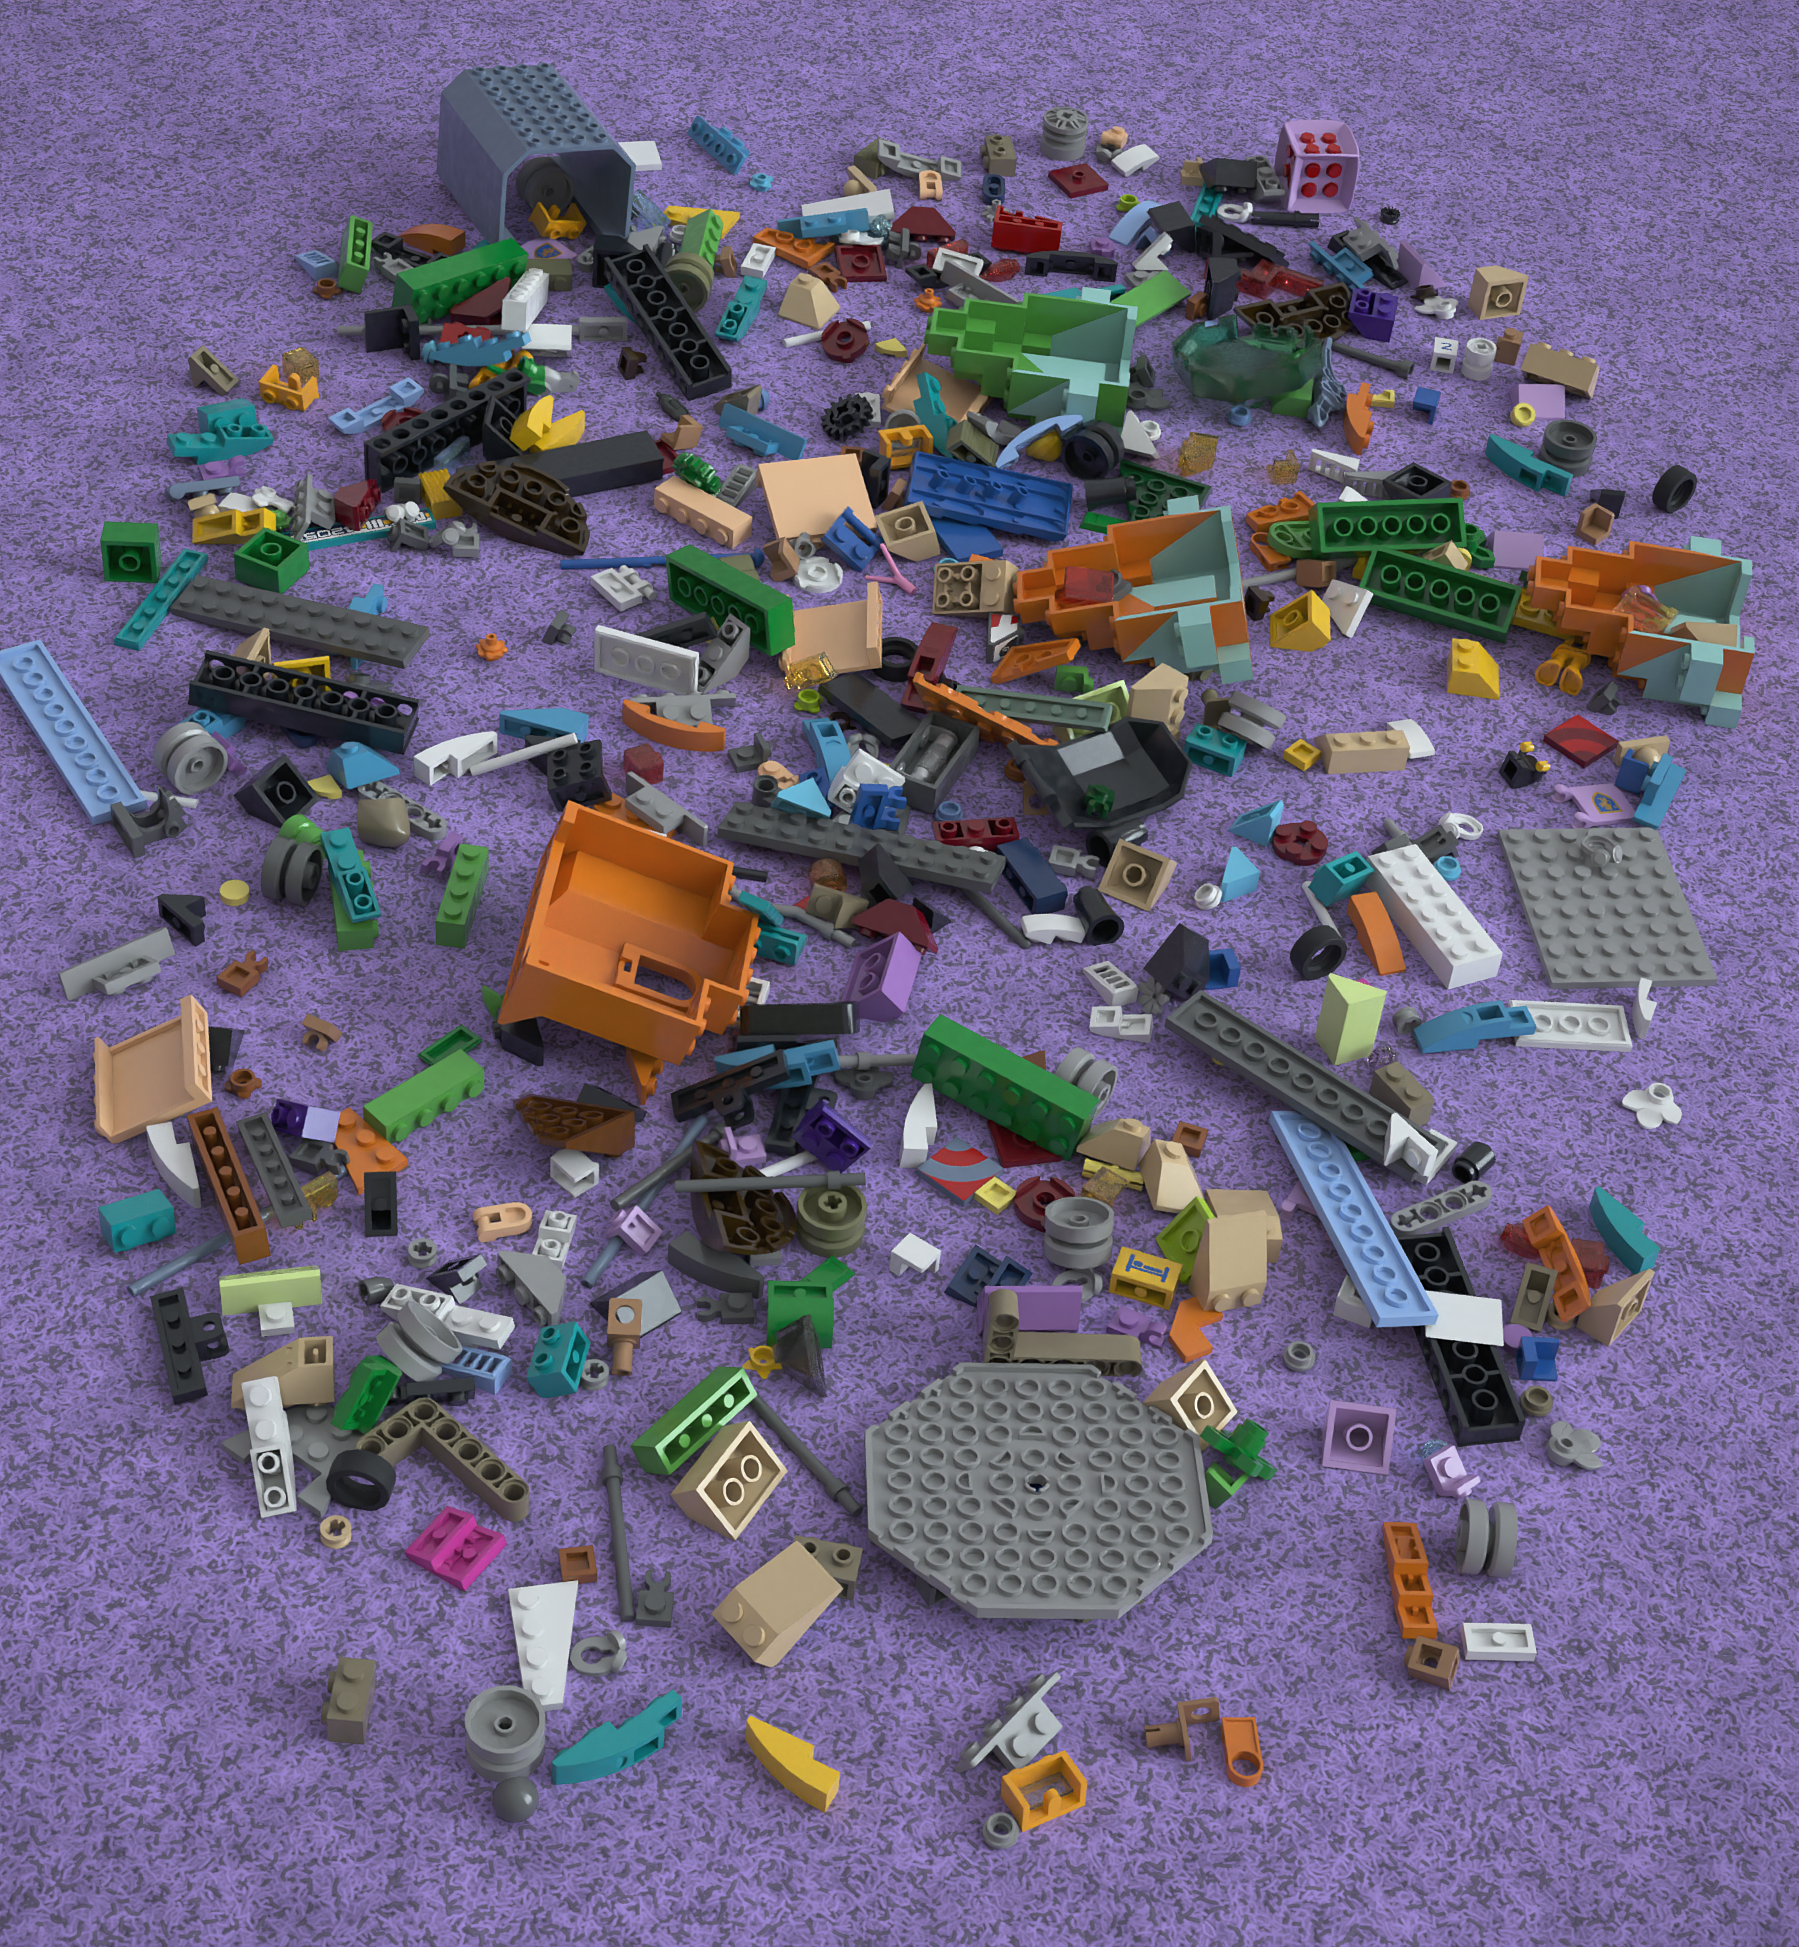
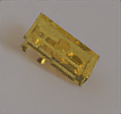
(810, 671)
(320, 1193)

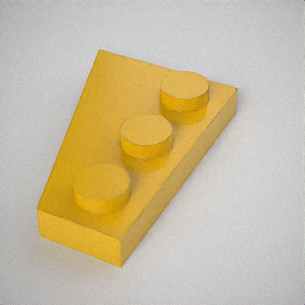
(680, 216)

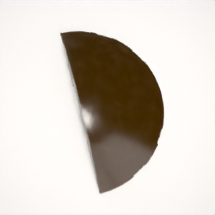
(1322, 309)
(522, 506)
(738, 1220)

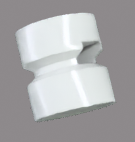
(1478, 359)

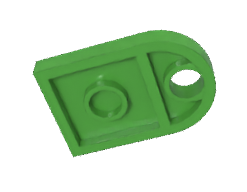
(1291, 539)

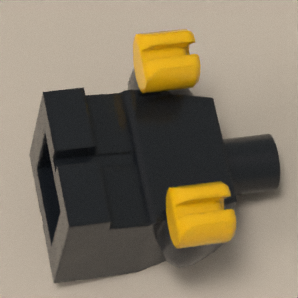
(1522, 769)

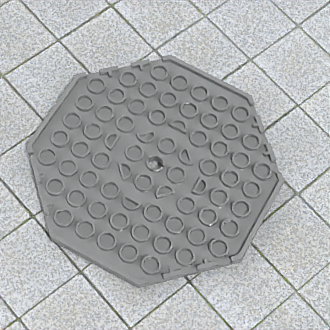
(1106, 1529)

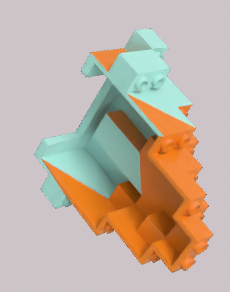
(1694, 580)
(1182, 599)

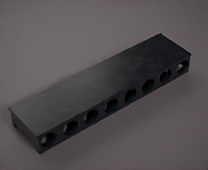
(668, 324)
(415, 443)
(597, 463)
(303, 706)
(1465, 1374)

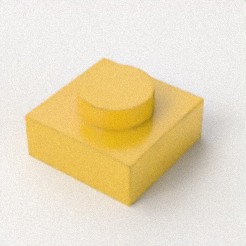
(1302, 755)

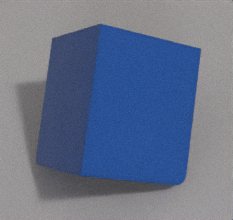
(1427, 401)
(1631, 773)
(1223, 969)
(1537, 1358)

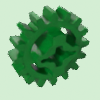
(697, 473)

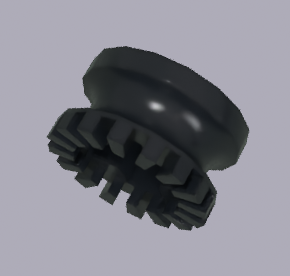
(1389, 216)

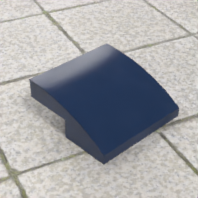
(977, 1272)

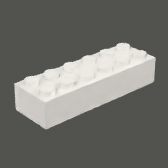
(1433, 917)

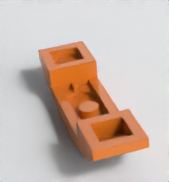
(672, 733)
(1557, 1253)

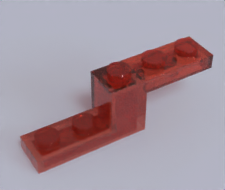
(1269, 276)

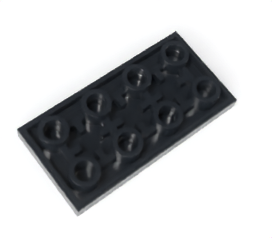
(1236, 236)
(871, 708)

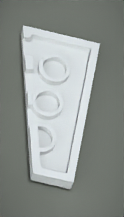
(543, 1635)

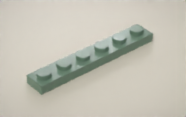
(1042, 708)

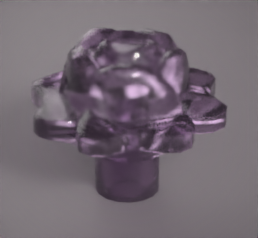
(1381, 1057)

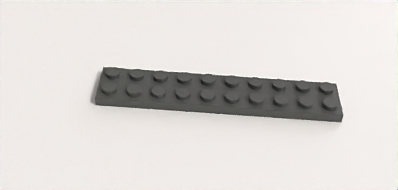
(301, 621)
(850, 842)
(1291, 1077)

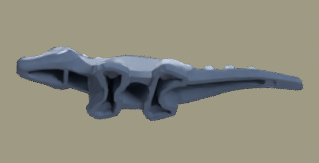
(1326, 391)

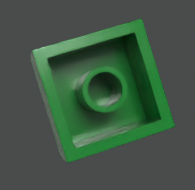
(131, 552)
(271, 561)

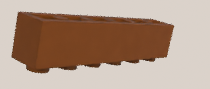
(228, 1186)

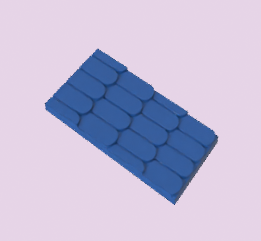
(990, 496)

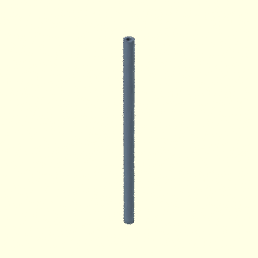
(643, 1203)
(196, 1254)

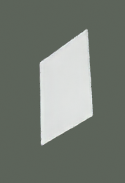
(1466, 1319)

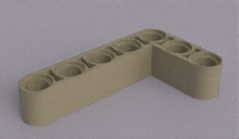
(1004, 1344)
(432, 1427)

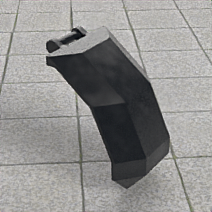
(1133, 759)

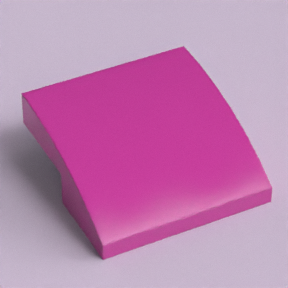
(456, 1547)

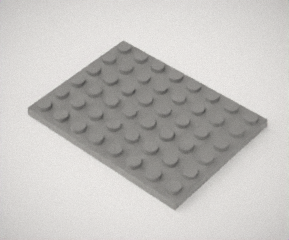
(1608, 920)

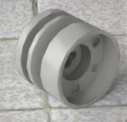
(1064, 133)

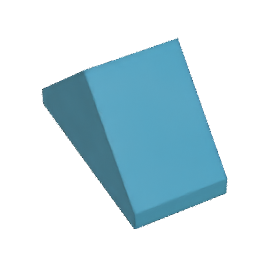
(804, 799)
(1259, 823)
(1239, 877)

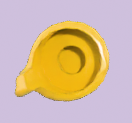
(1046, 448)

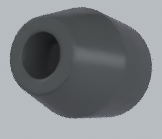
(376, 1288)

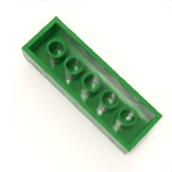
(452, 280)
(1400, 525)
(710, 585)
(1441, 593)
(1004, 1087)

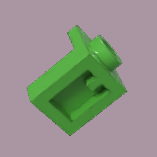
(1073, 679)

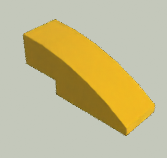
(532, 423)
(562, 433)
(231, 526)
(792, 1763)

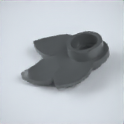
(1142, 398)
(364, 679)
(864, 1082)

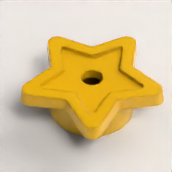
(758, 1354)

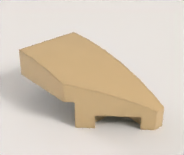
(1191, 174)

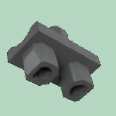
(900, 248)
(452, 385)

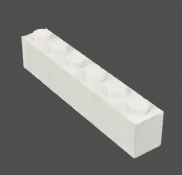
(525, 300)

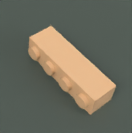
(702, 512)

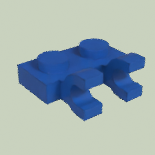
(870, 806)

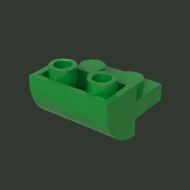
(794, 1299)
(367, 1394)

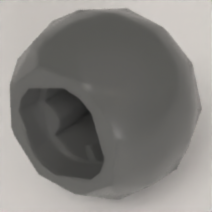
(515, 1799)

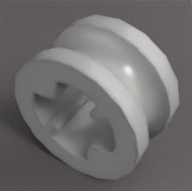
(1406, 1020)
(422, 1261)
(602, 1372)

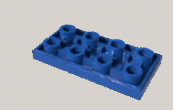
(964, 539)

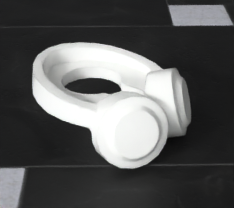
(1244, 212)
(394, 512)
(1451, 822)

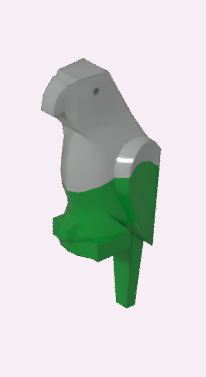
(543, 378)

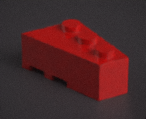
(1024, 233)

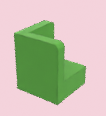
(1221, 1485)

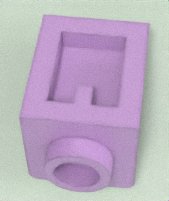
(743, 1149)
(634, 1229)
(1449, 1474)

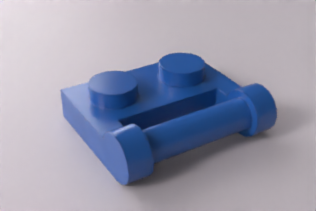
(847, 544)

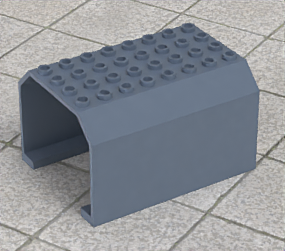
(504, 115)

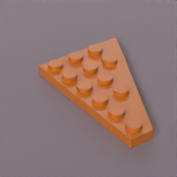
(993, 724)

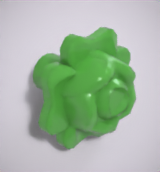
(282, 520)

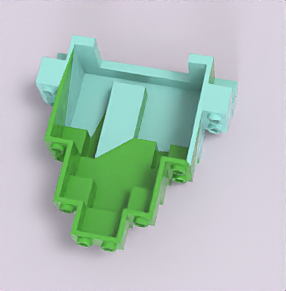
(1042, 354)

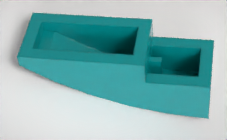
(1623, 1232)

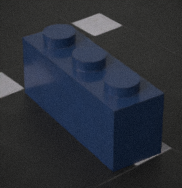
(1032, 877)

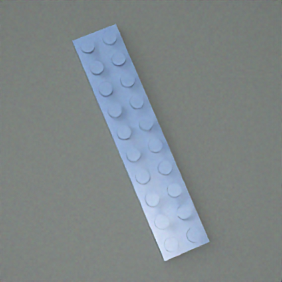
(67, 732)
(1354, 1222)

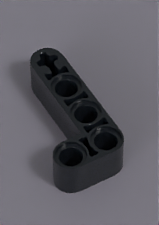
(800, 1018)

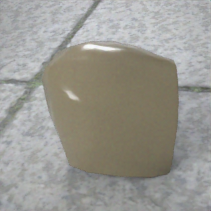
(383, 822)

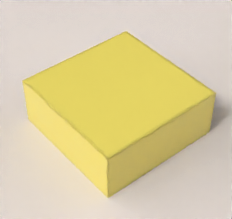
(995, 1195)

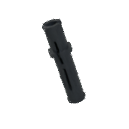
(1285, 218)

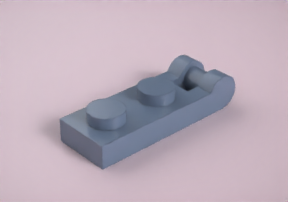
(200, 488)

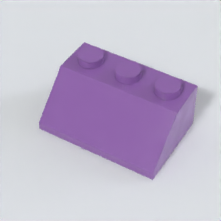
(883, 978)
(1040, 1308)

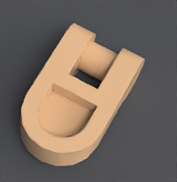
(1114, 136)
(930, 185)
(780, 773)
(513, 1220)

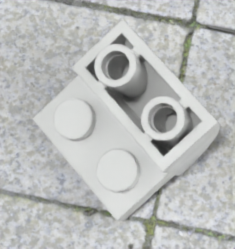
(860, 769)

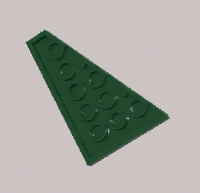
(1157, 487)

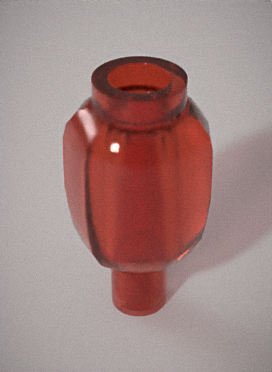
(1001, 270)
(1518, 1242)

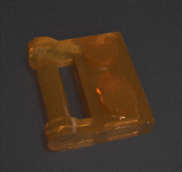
(1644, 618)

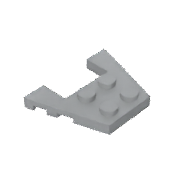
(313, 1445)

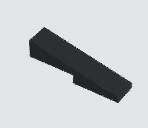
(1381, 269)

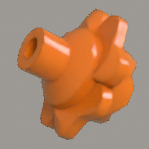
(927, 301)
(491, 648)

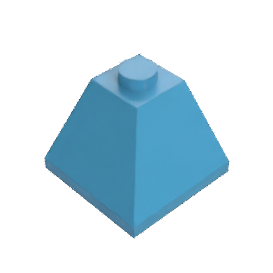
(358, 765)

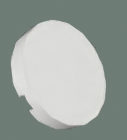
(818, 575)

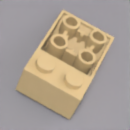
(974, 588)
(303, 1372)

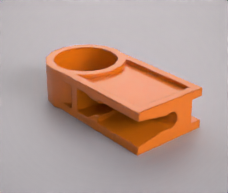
(1269, 557)
(1241, 1742)

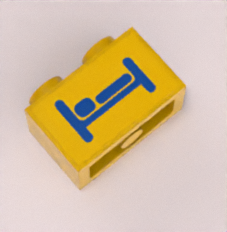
(1145, 1278)

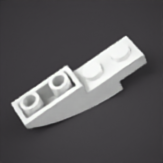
(468, 1325)
(270, 1447)

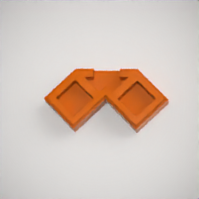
(1185, 1332)

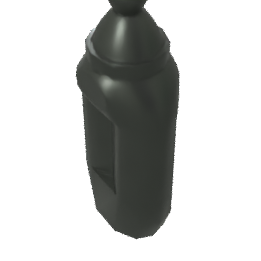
(671, 406)

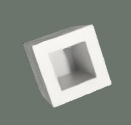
(1444, 355)

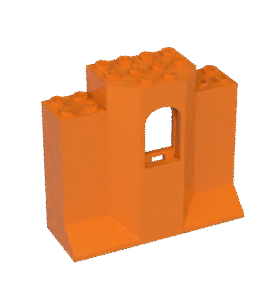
(638, 899)

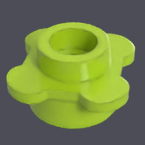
(1127, 202)
(808, 701)

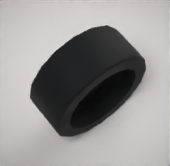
(1674, 489)
(896, 671)
(1310, 944)
(363, 1465)

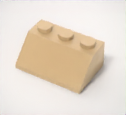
(1561, 369)
(1160, 698)
(1363, 751)
(730, 1480)

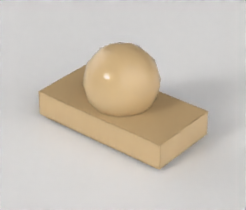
(857, 183)
(203, 505)
(1645, 749)

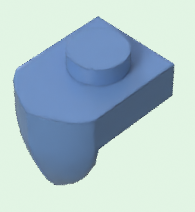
(1148, 238)

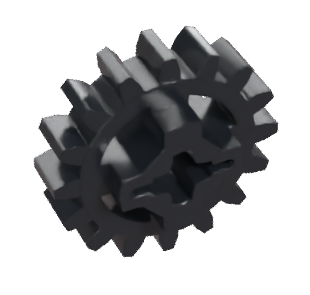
(847, 417)

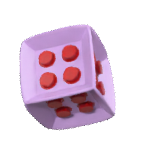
(1317, 166)

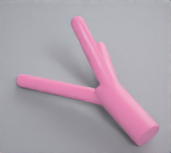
(898, 579)

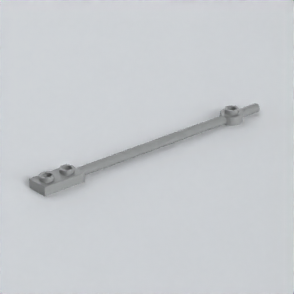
(588, 329)

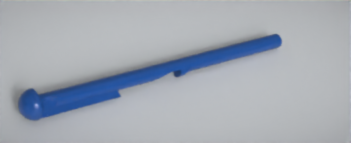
(602, 563)

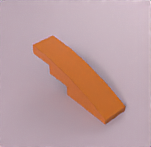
(1409, 1580)

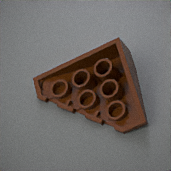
(578, 1124)

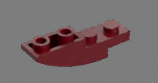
(929, 660)

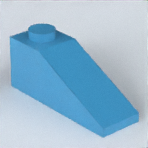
(543, 722)

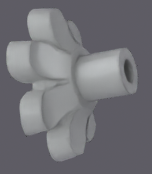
(989, 212)
(1153, 996)

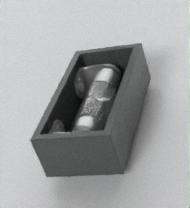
(935, 759)

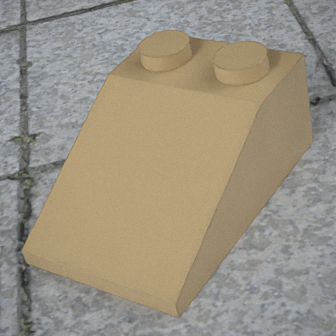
(1234, 1202)
(1231, 1262)
(777, 1604)

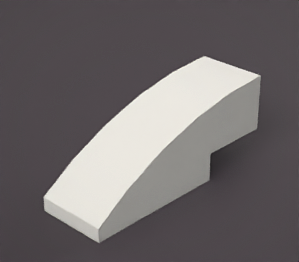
(454, 756)
(918, 1129)
(174, 1162)

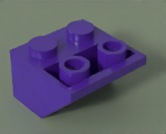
(1373, 313)
(831, 1137)

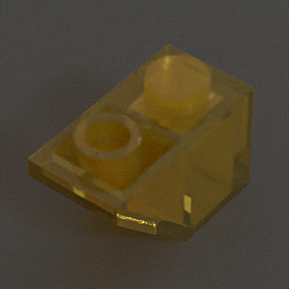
(1197, 454)

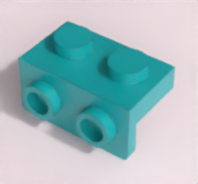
(780, 943)

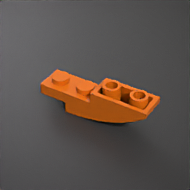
(1357, 419)

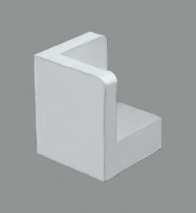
(916, 1254)

